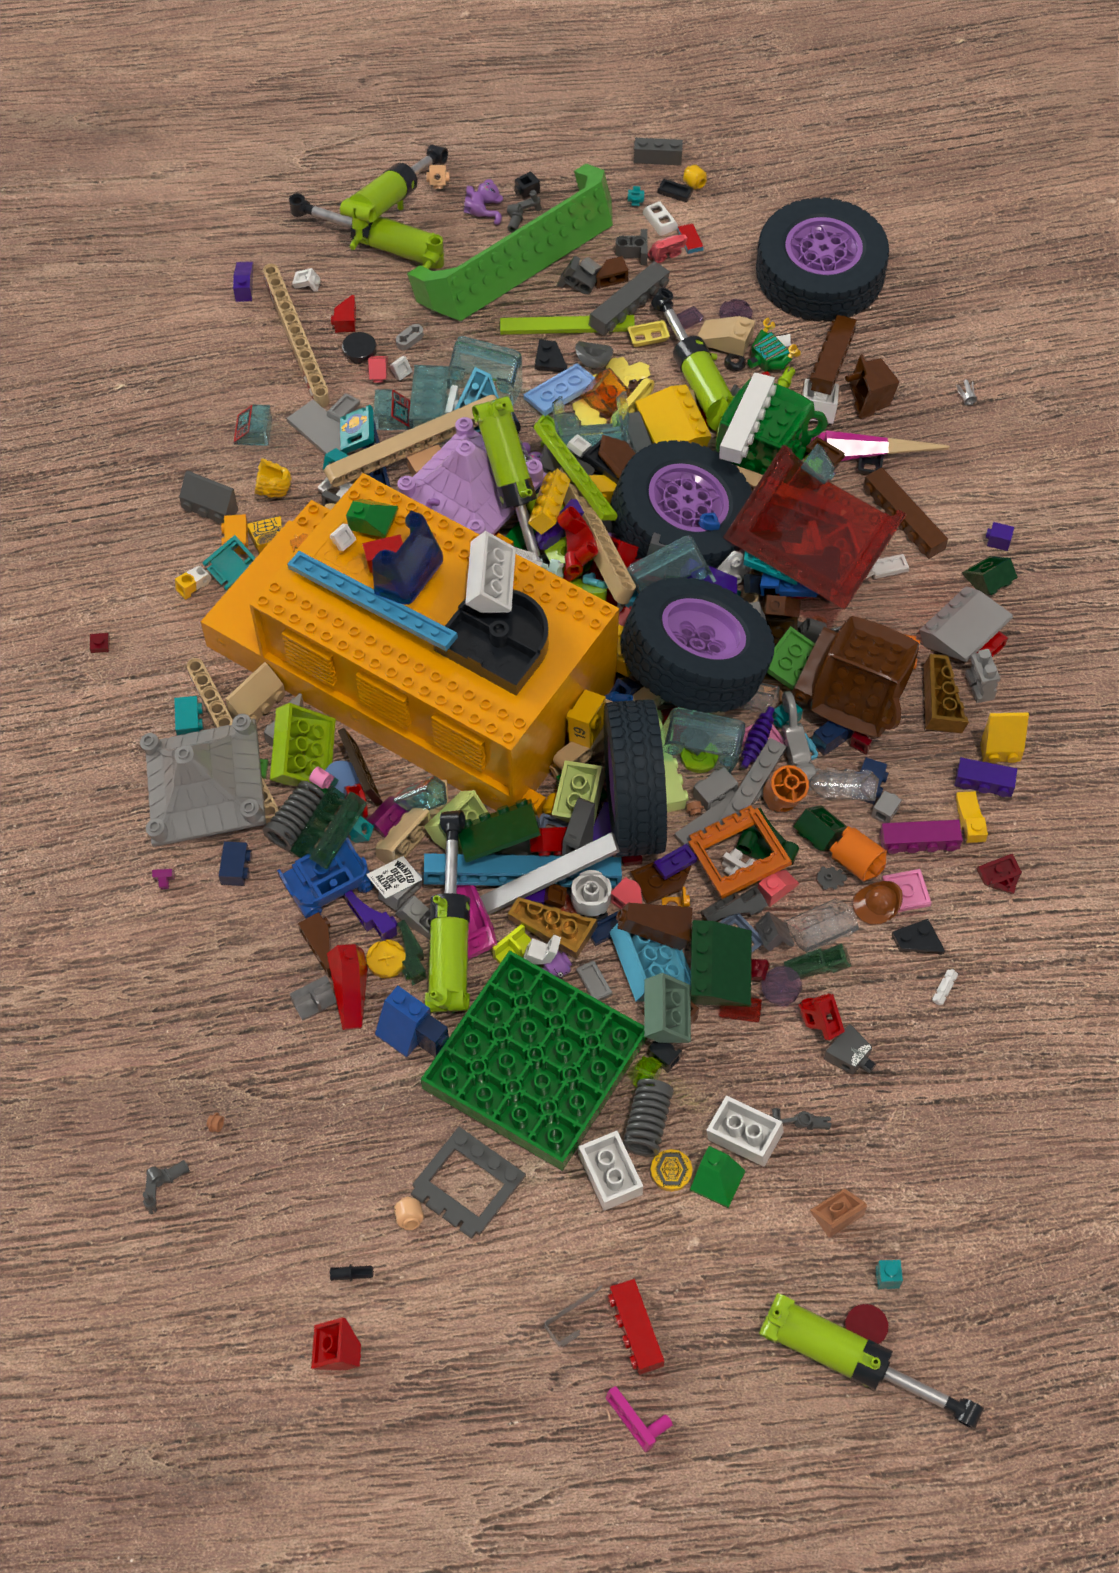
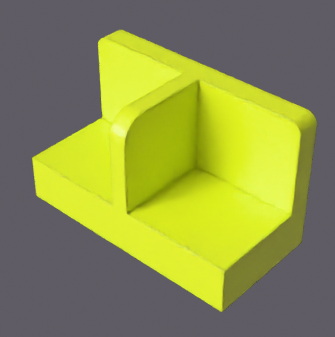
(515, 942)

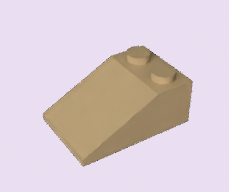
(728, 334)

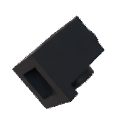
(526, 183)
(665, 1054)

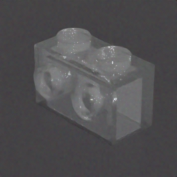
(766, 696)

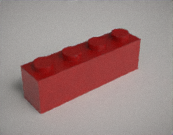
(636, 1327)

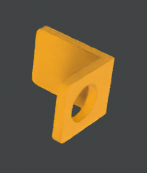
(684, 900)

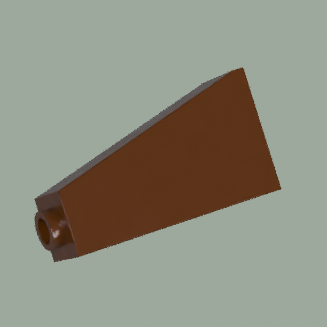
(781, 606)
(808, 677)
(657, 923)

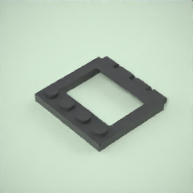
(485, 1158)

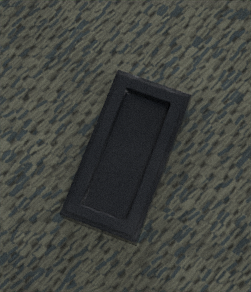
(675, 190)

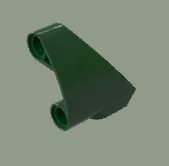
(753, 844)

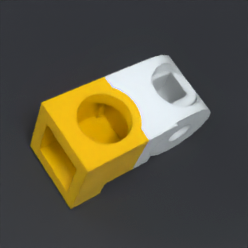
(191, 581)

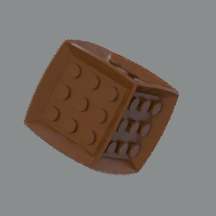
(865, 677)

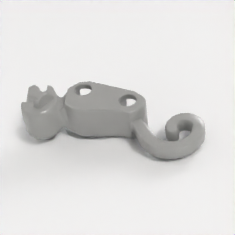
(795, 739)

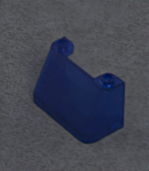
(405, 573)

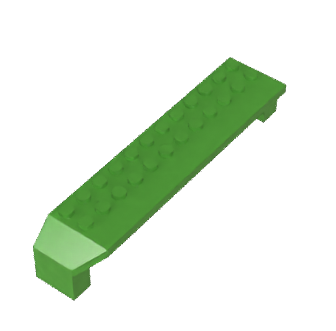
(520, 254)

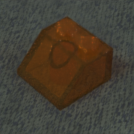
(603, 391)

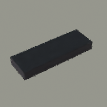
(752, 585)

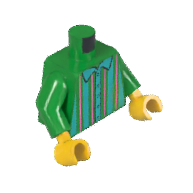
(769, 352)

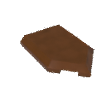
(615, 453)
(654, 886)

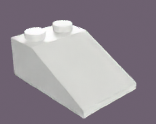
(823, 402)

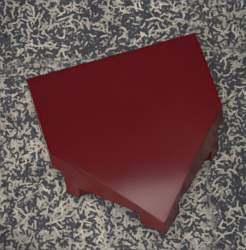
(1001, 874)

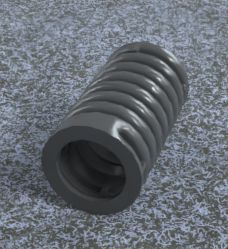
(293, 815)
(648, 1117)

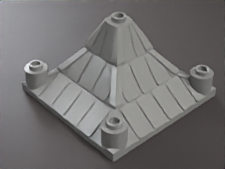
(204, 782)

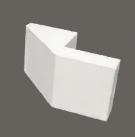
(540, 952)

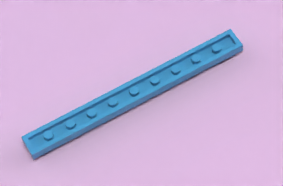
(365, 597)

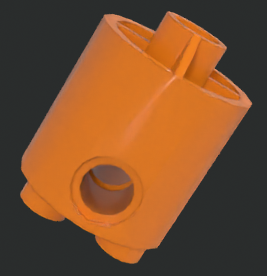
(785, 788)
(859, 854)

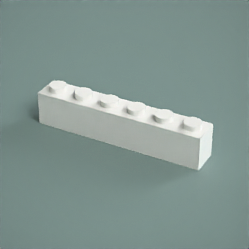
(747, 418)

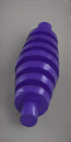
(757, 737)

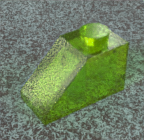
(647, 1068)

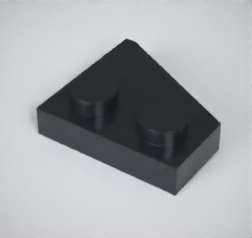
(918, 938)

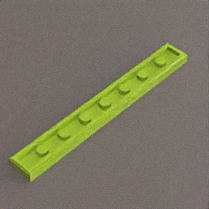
(550, 325)
(575, 471)

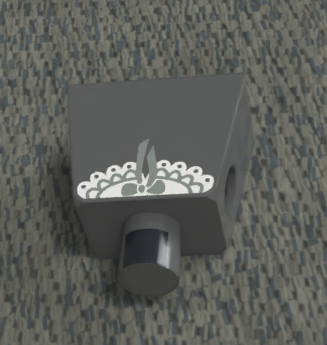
(850, 1052)

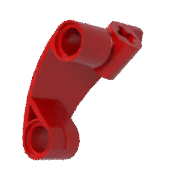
(580, 542)

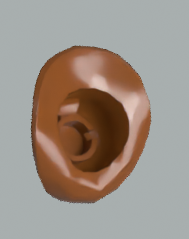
(878, 902)

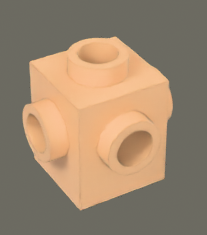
(431, 176)

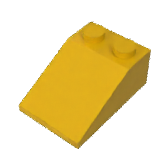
(1004, 737)

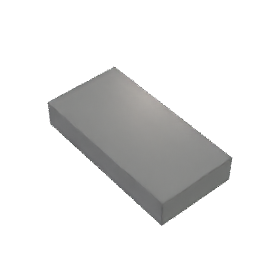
(343, 406)
(594, 981)

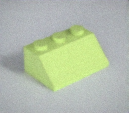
(578, 781)
(467, 802)

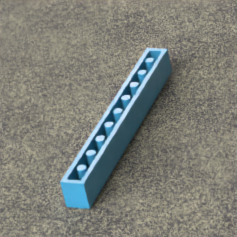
(501, 869)

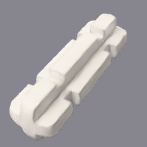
(945, 987)

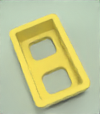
(646, 330)

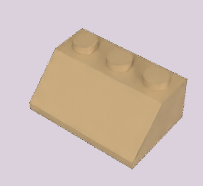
(256, 694)
(403, 836)

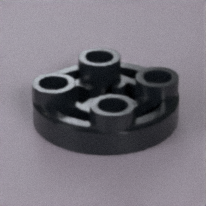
(359, 347)

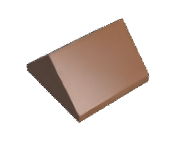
(838, 1212)

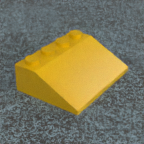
(673, 416)

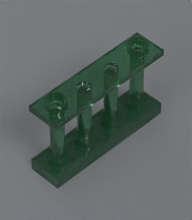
(337, 831)

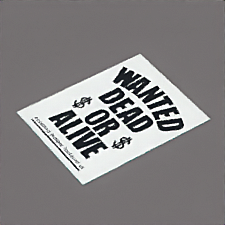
(394, 877)

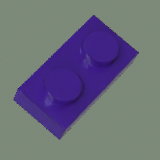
(675, 861)

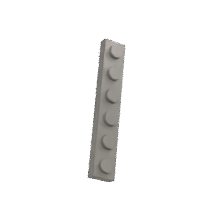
(755, 778)

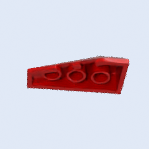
(349, 980)

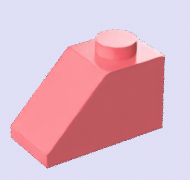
(378, 368)
(777, 886)
(626, 892)

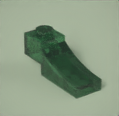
(820, 961)
(412, 967)

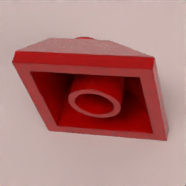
(335, 1346)

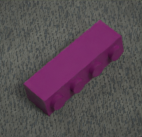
(921, 836)

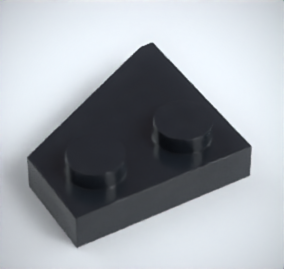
(549, 357)

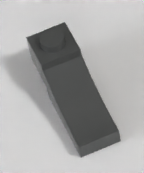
(748, 902)

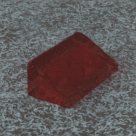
(749, 1014)

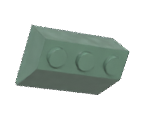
(667, 1009)

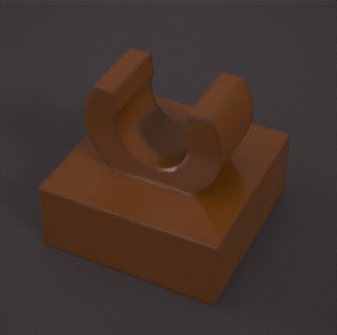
(555, 895)

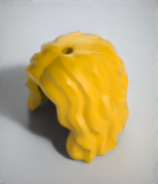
(272, 479)

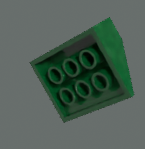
(499, 829)
(720, 964)

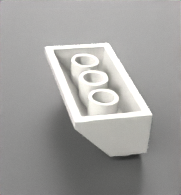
(490, 574)

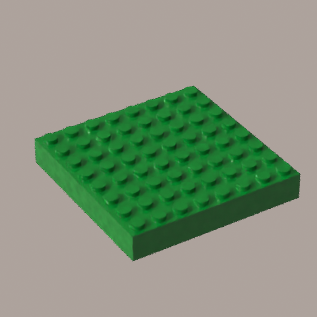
(535, 1059)

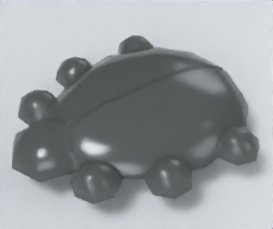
(831, 878)

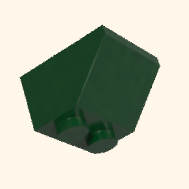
(991, 574)
(820, 827)

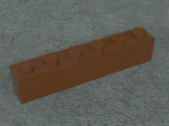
(833, 354)
(916, 523)

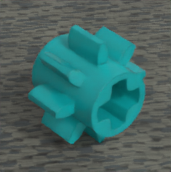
(636, 195)

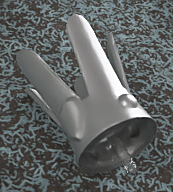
(968, 397)

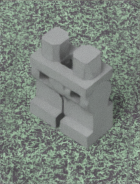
(983, 676)

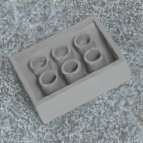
(964, 624)

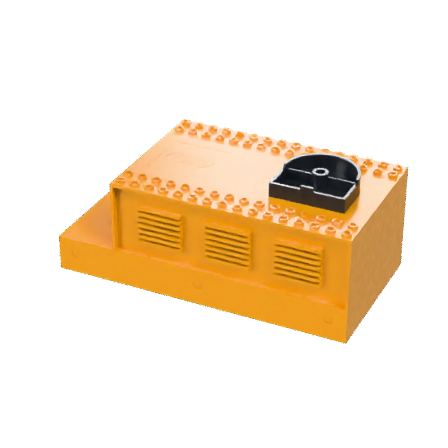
(470, 715)

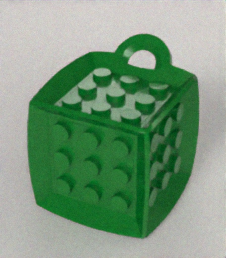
(783, 423)

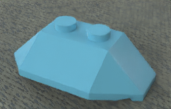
(478, 386)

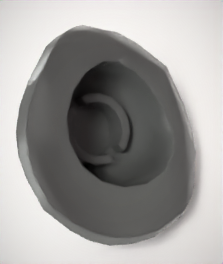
(593, 354)

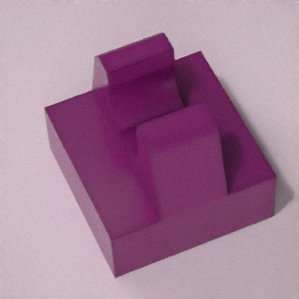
(163, 877)

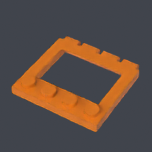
(744, 876)

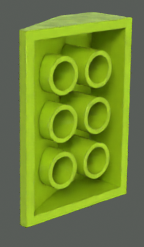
(300, 744)

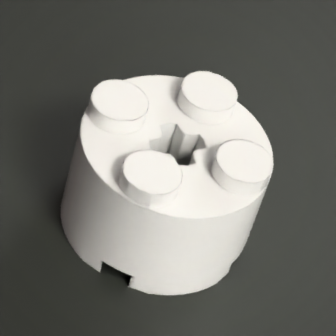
(591, 893)

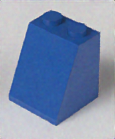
(399, 1020)

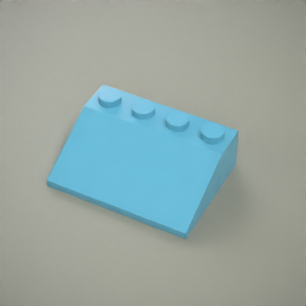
(647, 958)

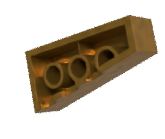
(942, 701)
(550, 921)

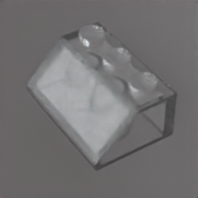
(845, 784)
(822, 925)

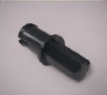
(351, 1272)

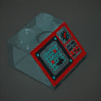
(391, 410)
(253, 426)
(424, 794)

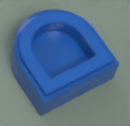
(709, 521)

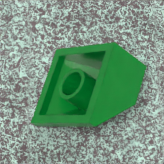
(371, 517)
(717, 1177)

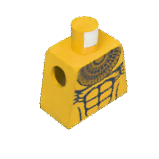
(264, 531)

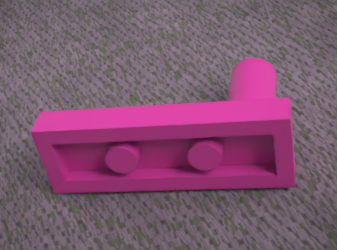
(644, 1435)

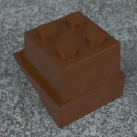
(872, 386)

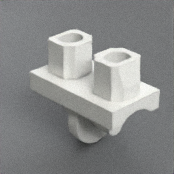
(732, 861)

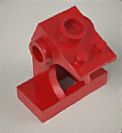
(814, 1015)

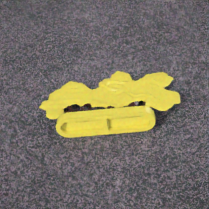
(620, 367)

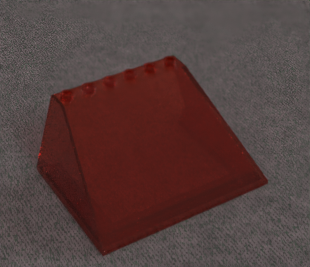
(812, 530)

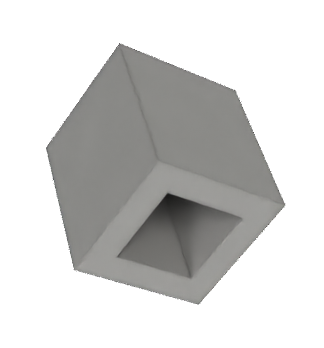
(886, 807)

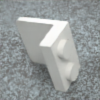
(734, 565)

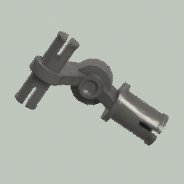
(516, 210)
(803, 1120)
(156, 1178)

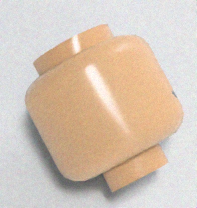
(408, 1213)

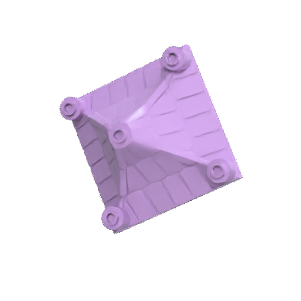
(464, 482)

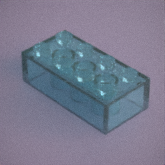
(428, 394)

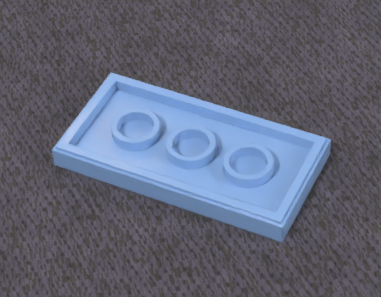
(566, 384)

